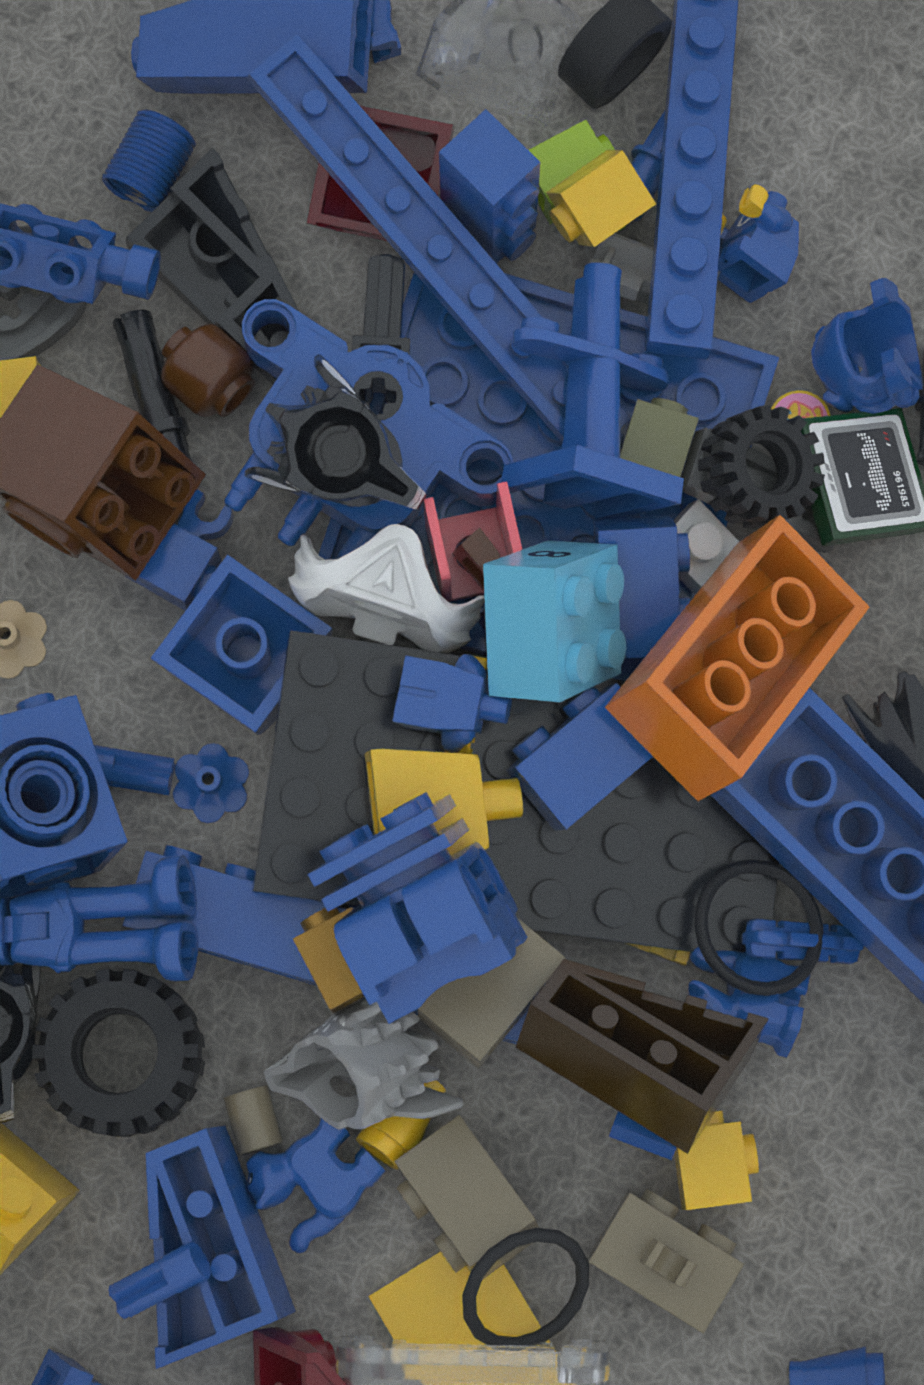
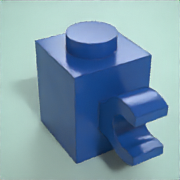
(184, 557)

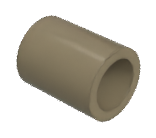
(253, 1120)

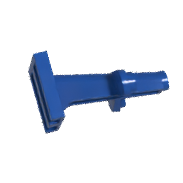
(590, 459)

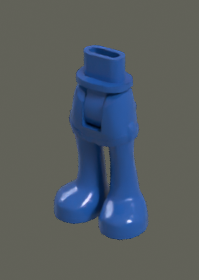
(49, 924)

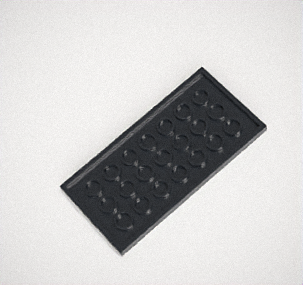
(613, 875)

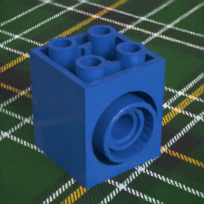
(55, 773)

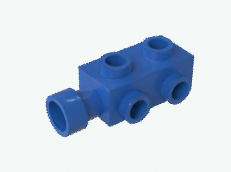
(59, 265)

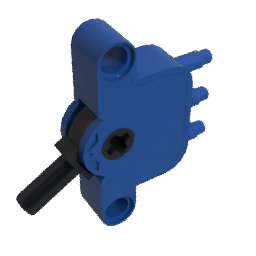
(432, 438)

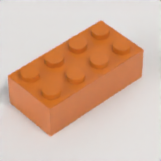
(738, 659)

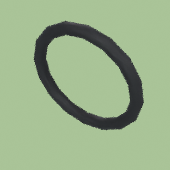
(502, 1248)

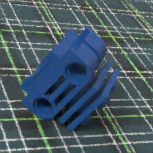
(419, 909)

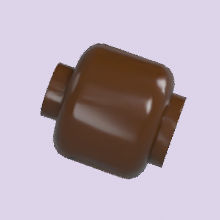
(207, 370)

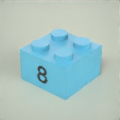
(553, 620)

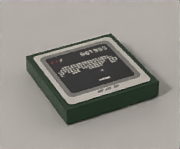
(869, 478)

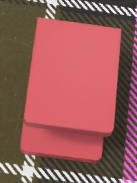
(446, 534)

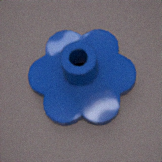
(221, 796)

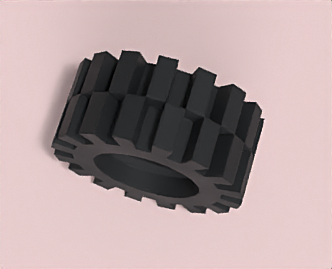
(792, 460)

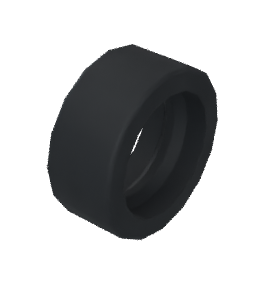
(613, 49)

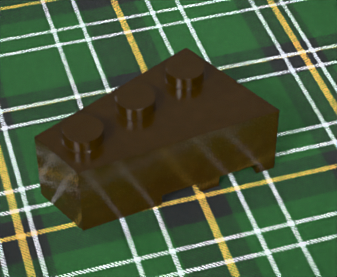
(637, 1049)

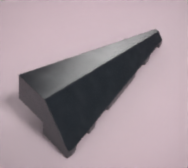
(214, 252)

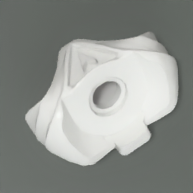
(385, 590)

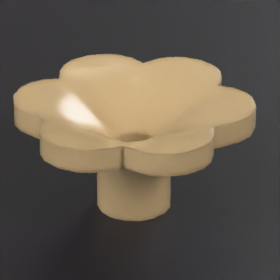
(25, 643)

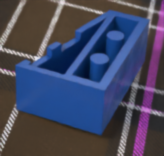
(203, 1197)

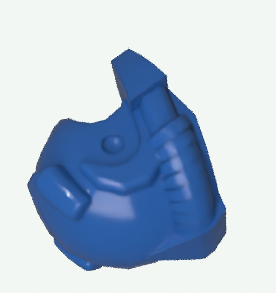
(879, 342)

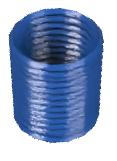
(149, 159)

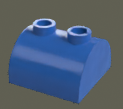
(235, 643)

